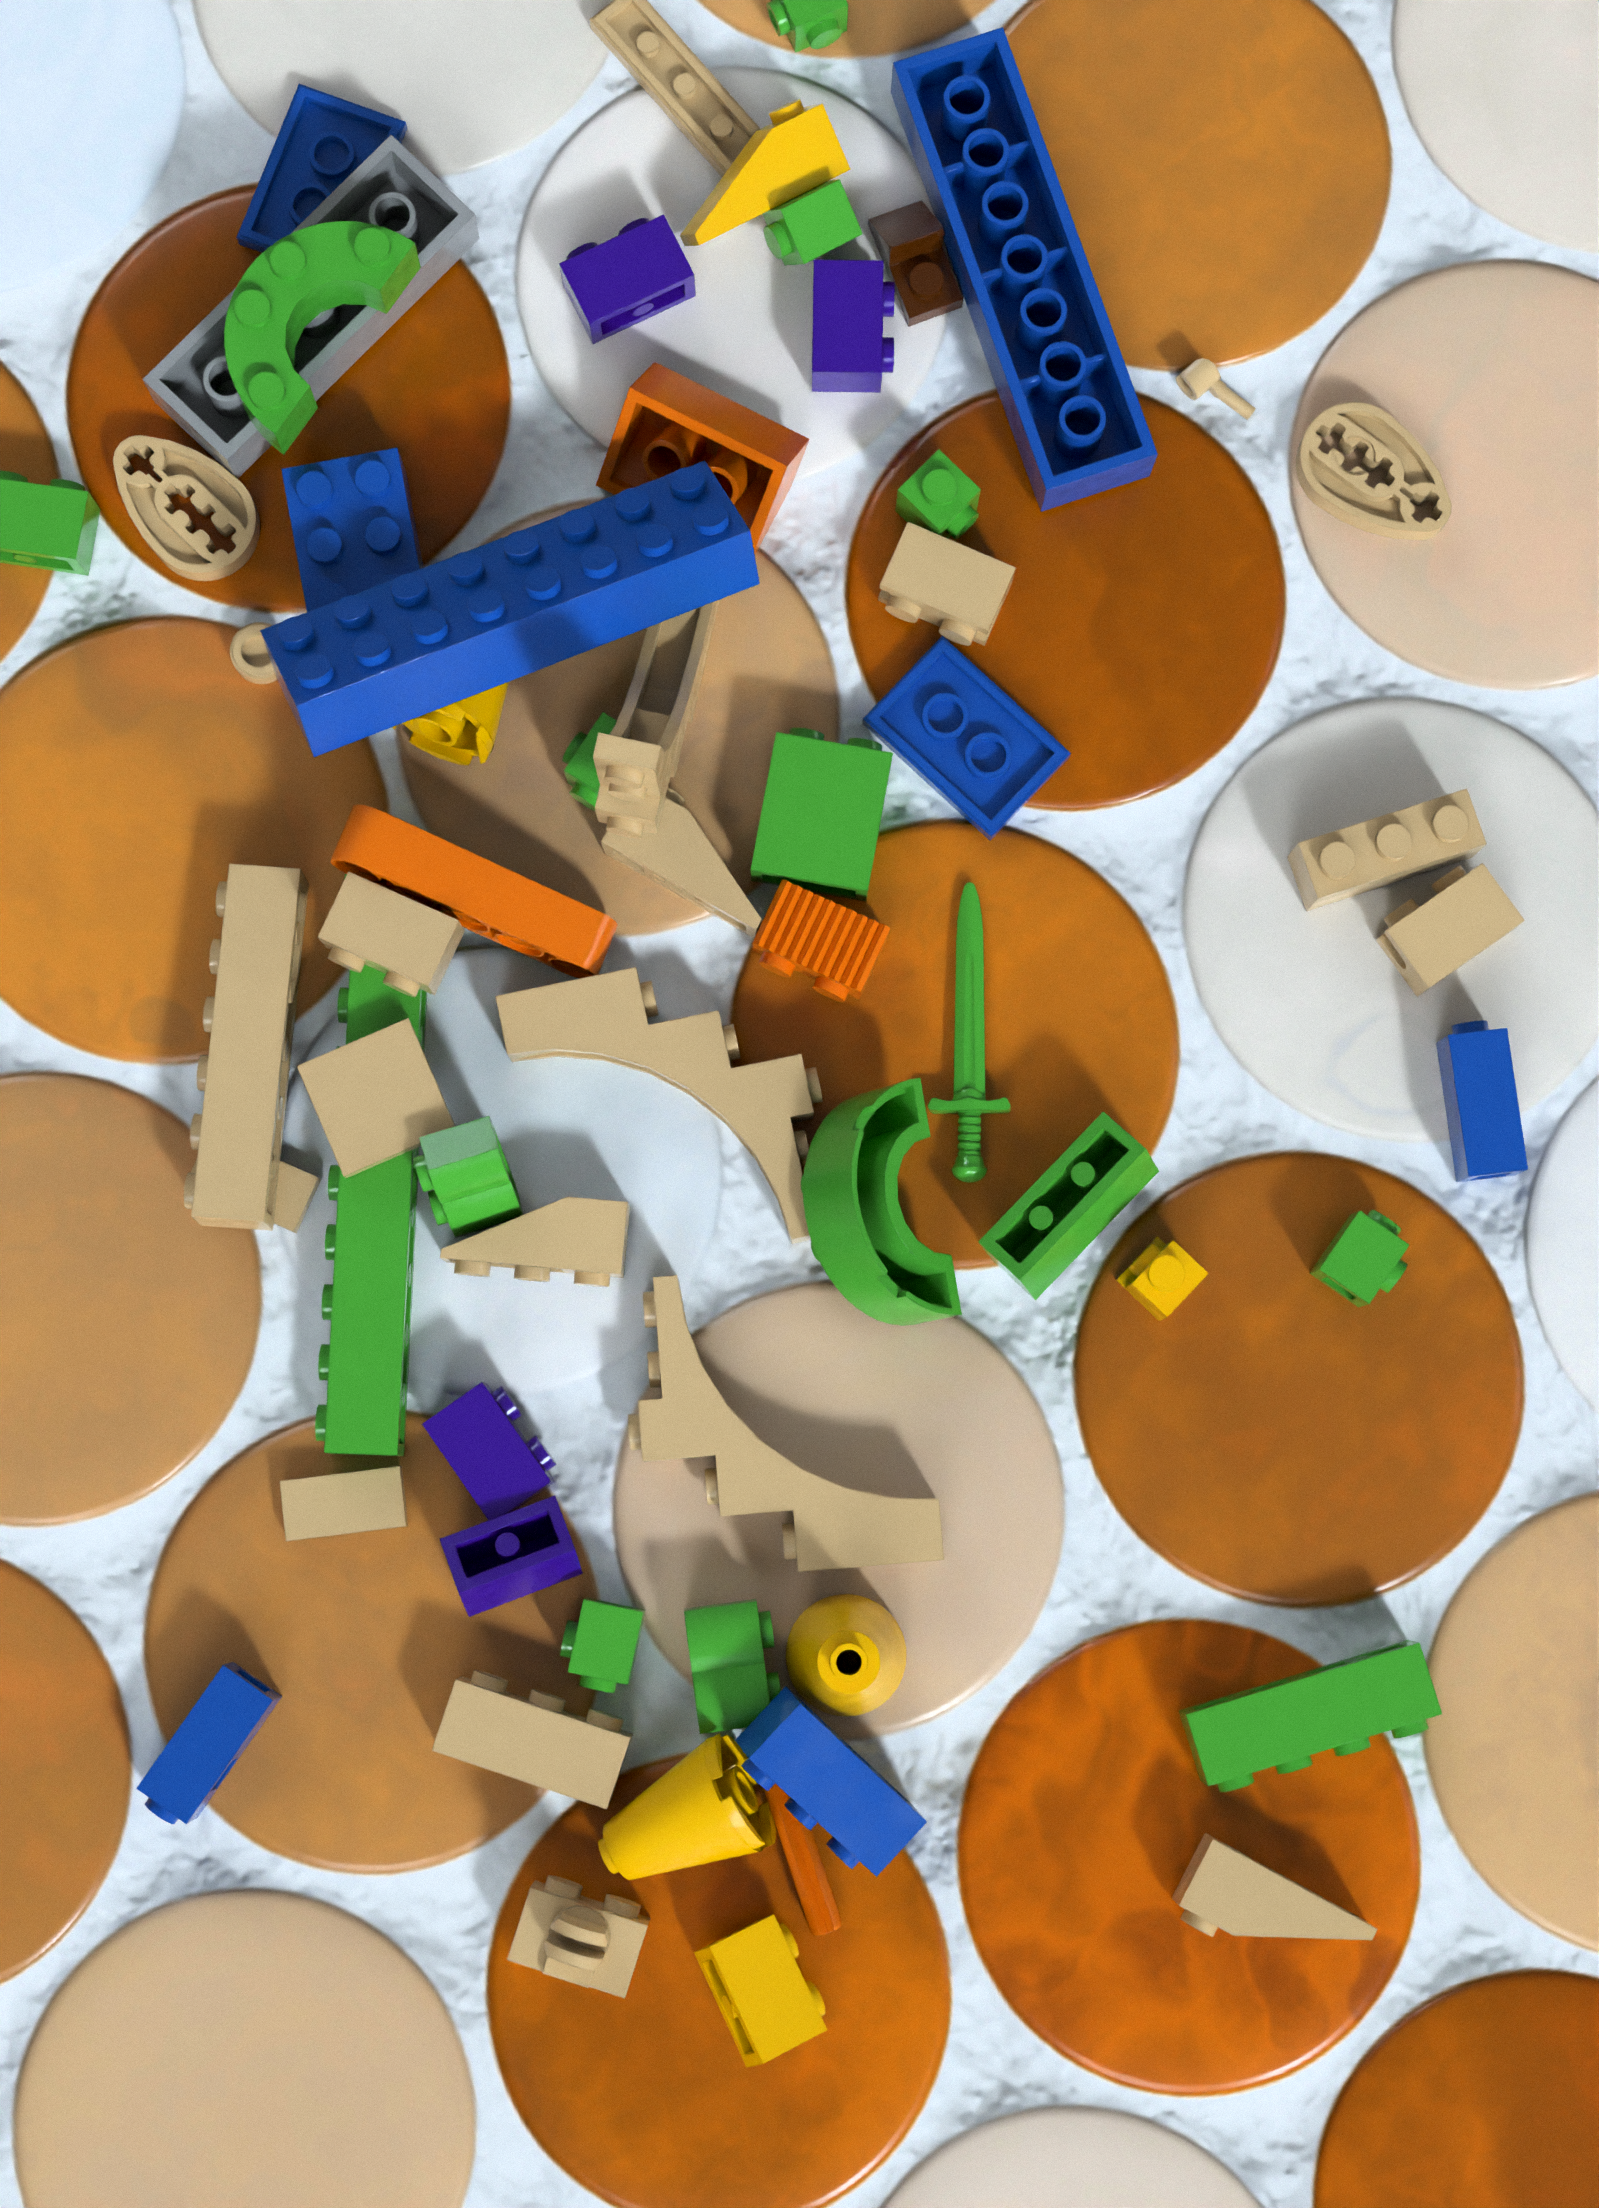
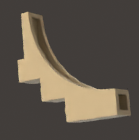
(650, 730)
(608, 1022)
(691, 1420)

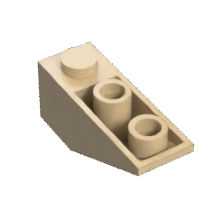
(563, 1237)

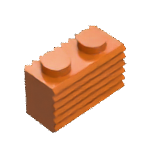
(819, 941)

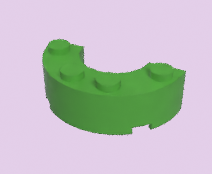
(285, 292)
(857, 1213)

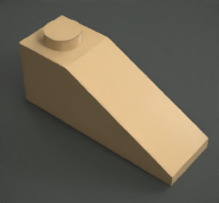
(686, 865)
(1253, 1900)

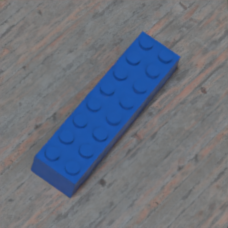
(1022, 269)
(511, 607)

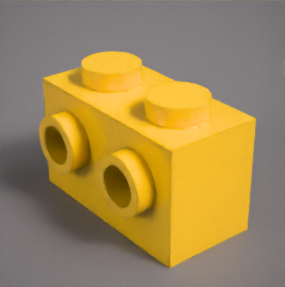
(762, 1990)

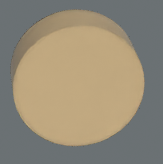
(250, 654)

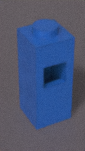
(1481, 1102)
(207, 1744)

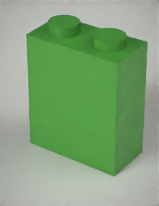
(821, 813)

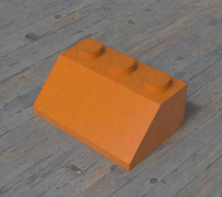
(679, 423)

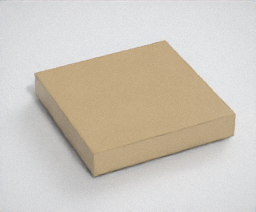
(375, 1097)

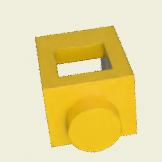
(1162, 1277)

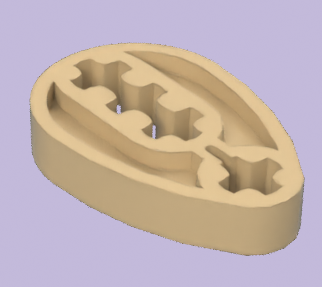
(1384, 444)
(213, 490)

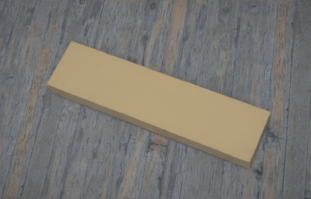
(675, 80)

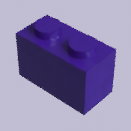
(627, 277)
(849, 326)
(490, 1450)
(511, 1556)

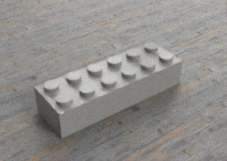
(385, 191)

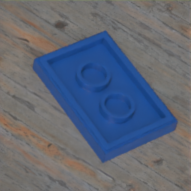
(311, 157)
(966, 738)

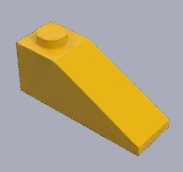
(772, 168)

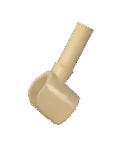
(1204, 376)

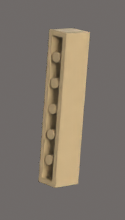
(248, 1047)

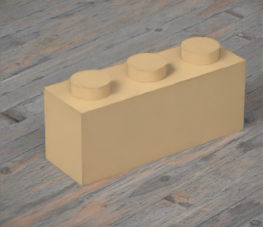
(1386, 849)
(533, 1738)

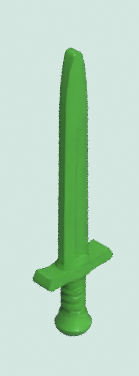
(969, 1043)

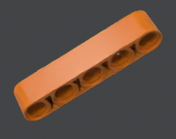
(475, 892)

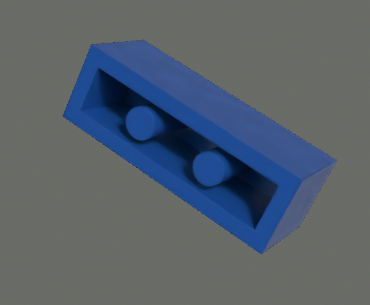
(828, 1783)

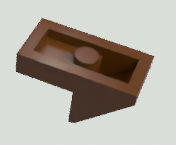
(915, 260)

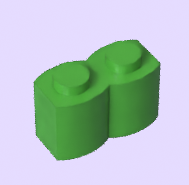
(468, 1177)
(730, 1664)

